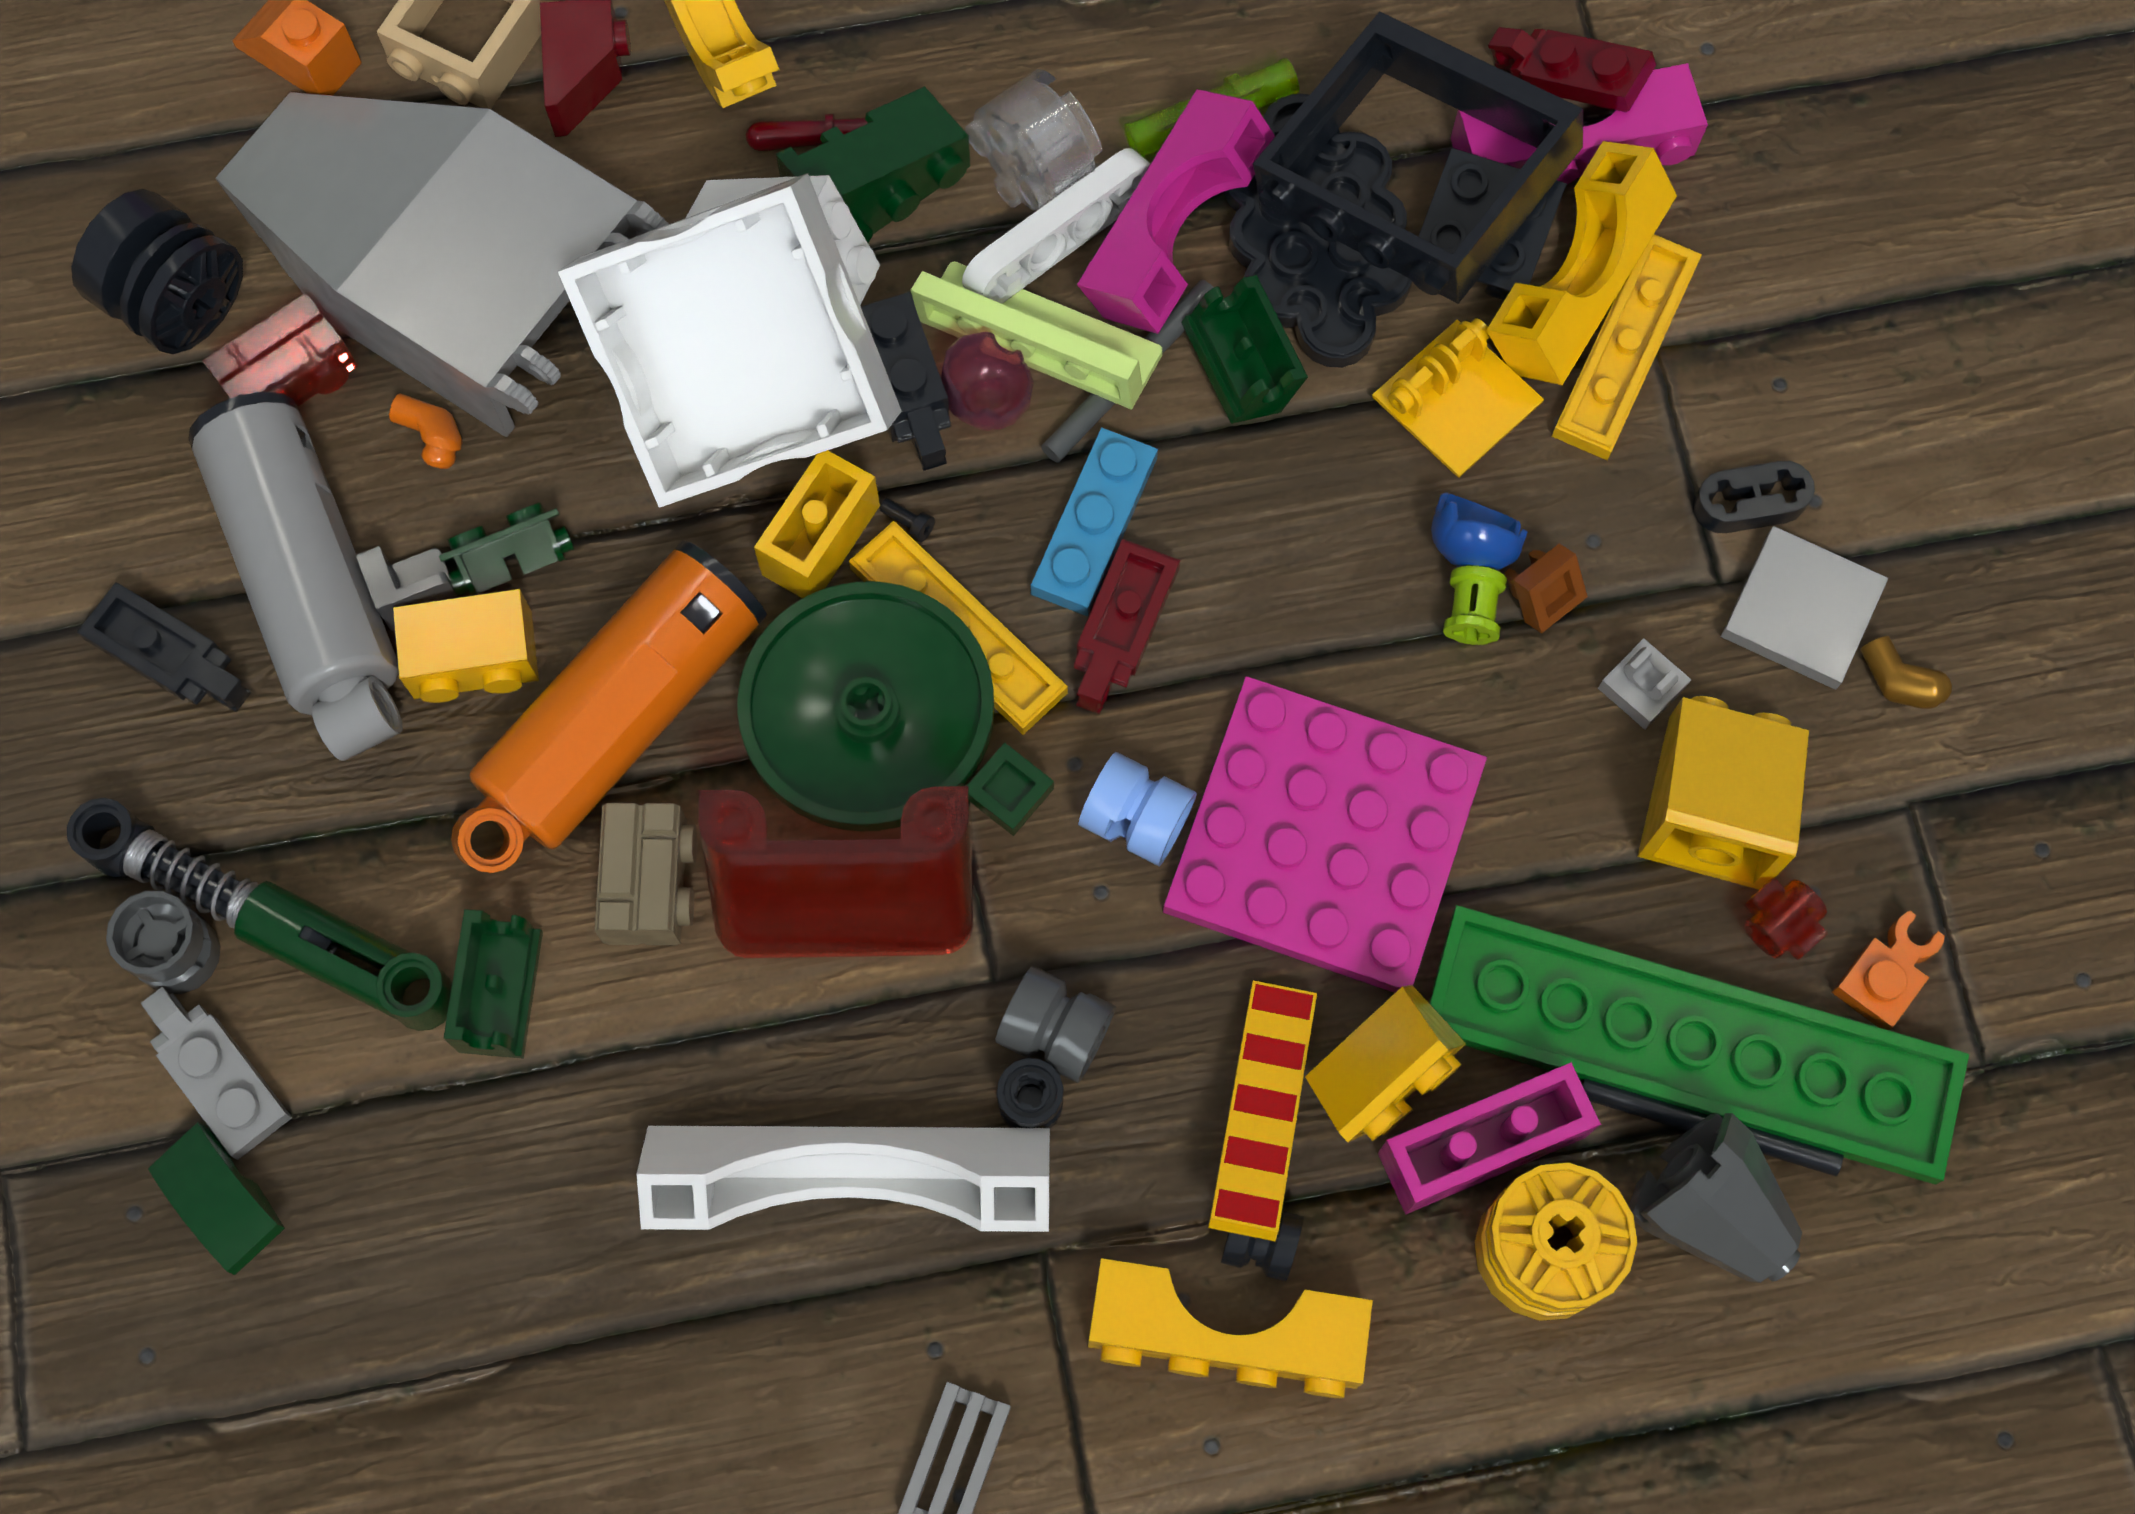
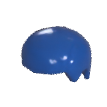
(1475, 534)

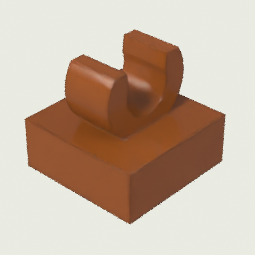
(1548, 586)

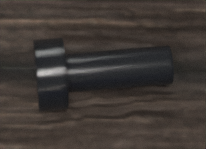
(919, 525)

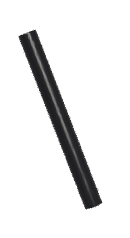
(1685, 1119)

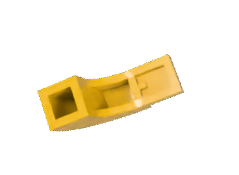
(723, 49)

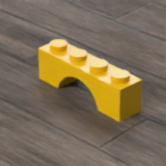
(1618, 212)
(1315, 1343)

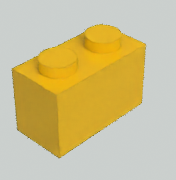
(817, 525)
(466, 645)

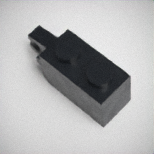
(912, 376)

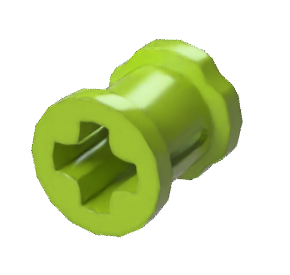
(1474, 584)

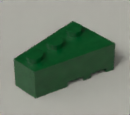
(889, 162)

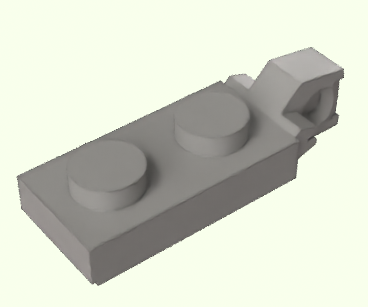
(214, 1074)

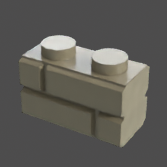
(643, 874)

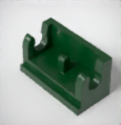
(1245, 351)
(493, 985)

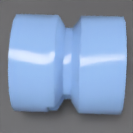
(1137, 808)

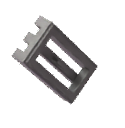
(975, 1403)

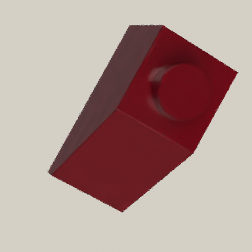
(580, 58)

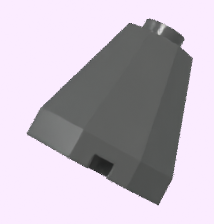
(1720, 1202)

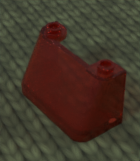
(840, 893)

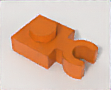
(1884, 977)

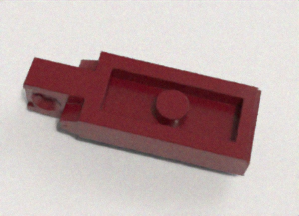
(1574, 65)
(1122, 621)

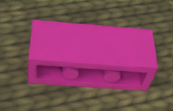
(1488, 1138)

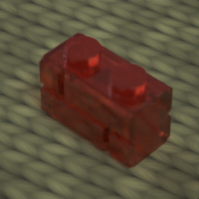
(284, 354)

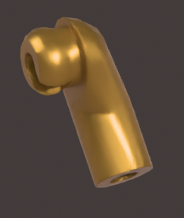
(1905, 682)

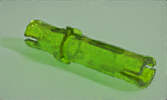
(1273, 83)

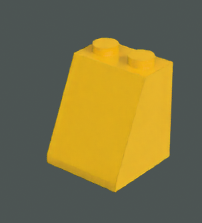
(1727, 793)

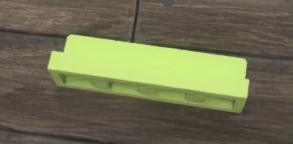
(1047, 333)

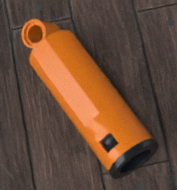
(609, 705)

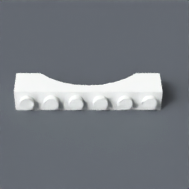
(722, 1172)

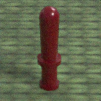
(794, 134)

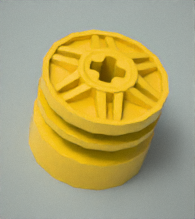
(1524, 1267)

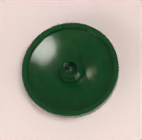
(864, 703)

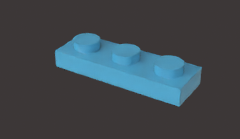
(1094, 522)

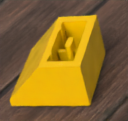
(1382, 1063)

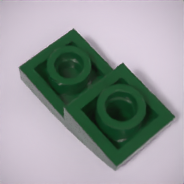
(215, 1199)

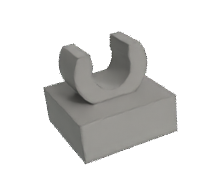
(1644, 683)

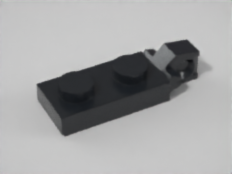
(162, 649)

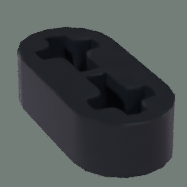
(1755, 509)

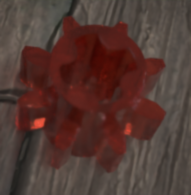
(1785, 918)

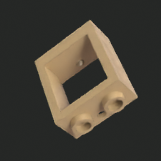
(455, 76)

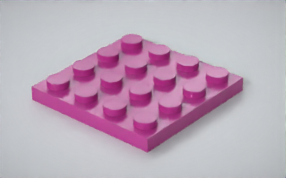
(1325, 836)

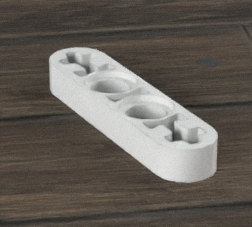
(1055, 229)

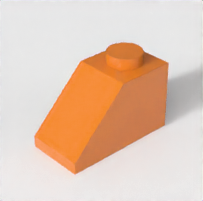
(300, 45)

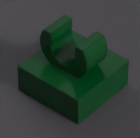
(1009, 789)

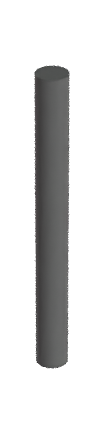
(1094, 406)

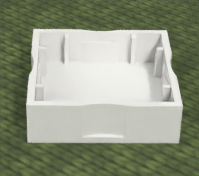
(732, 341)

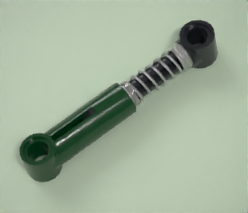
(264, 915)

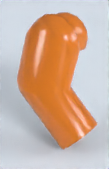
(435, 426)

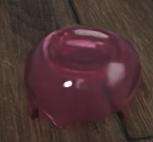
(986, 382)

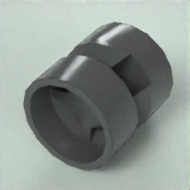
(163, 942)
(1049, 1021)

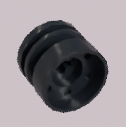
(157, 271)

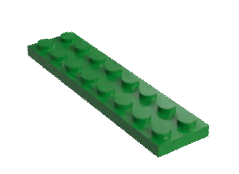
(1700, 1044)

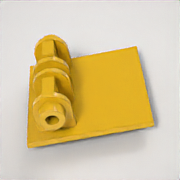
(1458, 396)

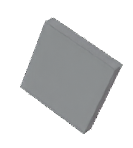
(1804, 607)

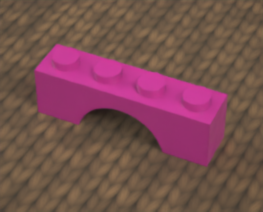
(1662, 117)
(1203, 155)

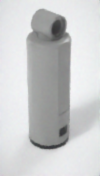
(299, 569)

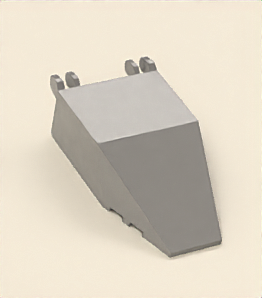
(429, 234)

